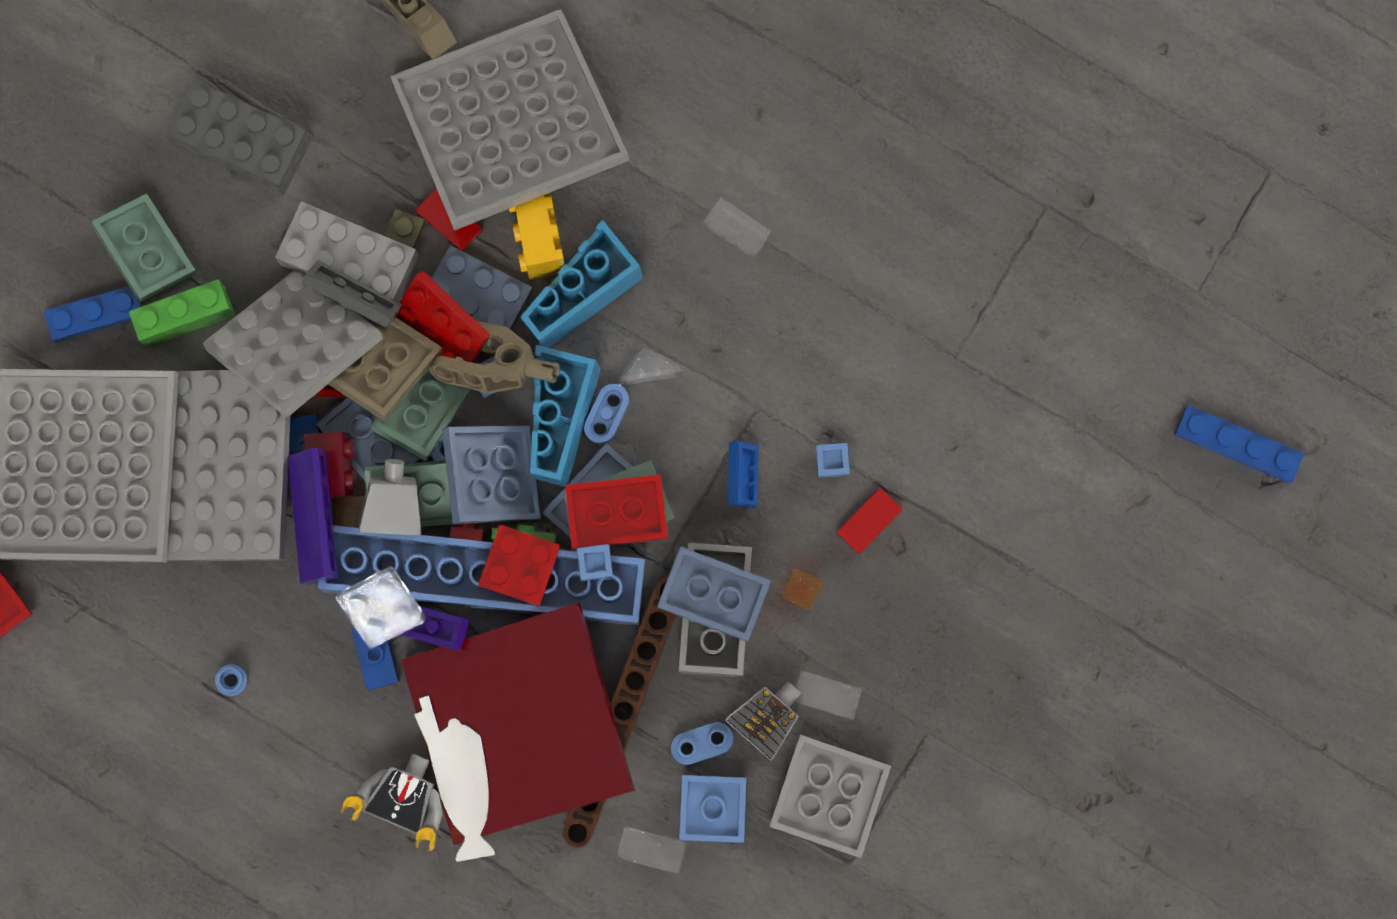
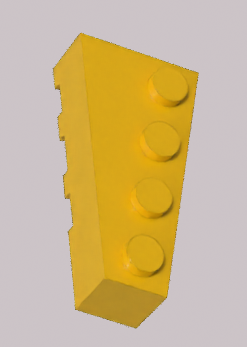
(539, 237)

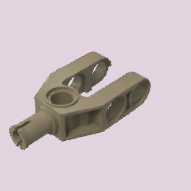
(508, 371)

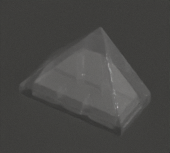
(649, 367)

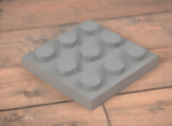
(830, 796)

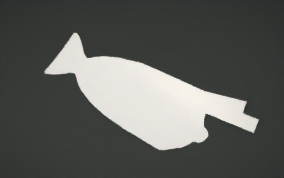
(460, 778)

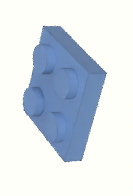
(712, 808)

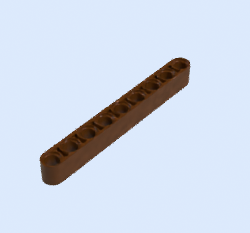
(626, 695)

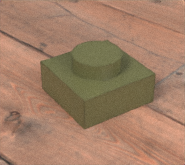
(405, 228)

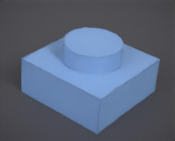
(832, 460)
(594, 562)

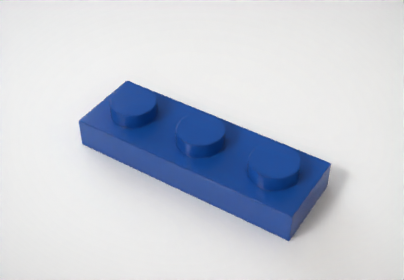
(91, 314)

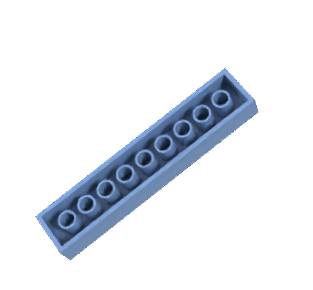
(450, 570)

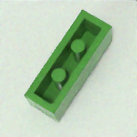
(182, 313)

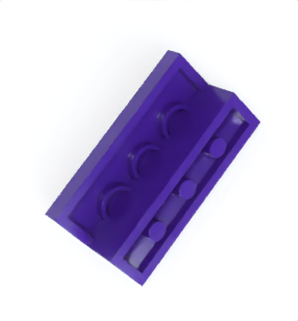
(312, 516)

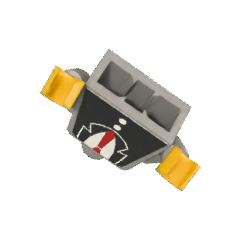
(401, 799)

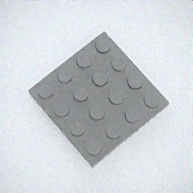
(291, 343)

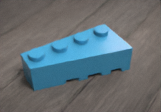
(582, 288)
(561, 414)

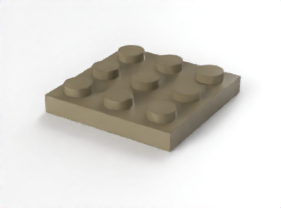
(388, 369)

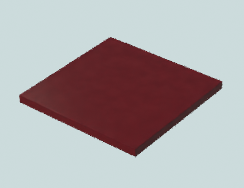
(539, 716)

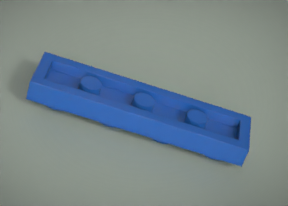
(1238, 444)

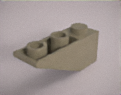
(423, 25)

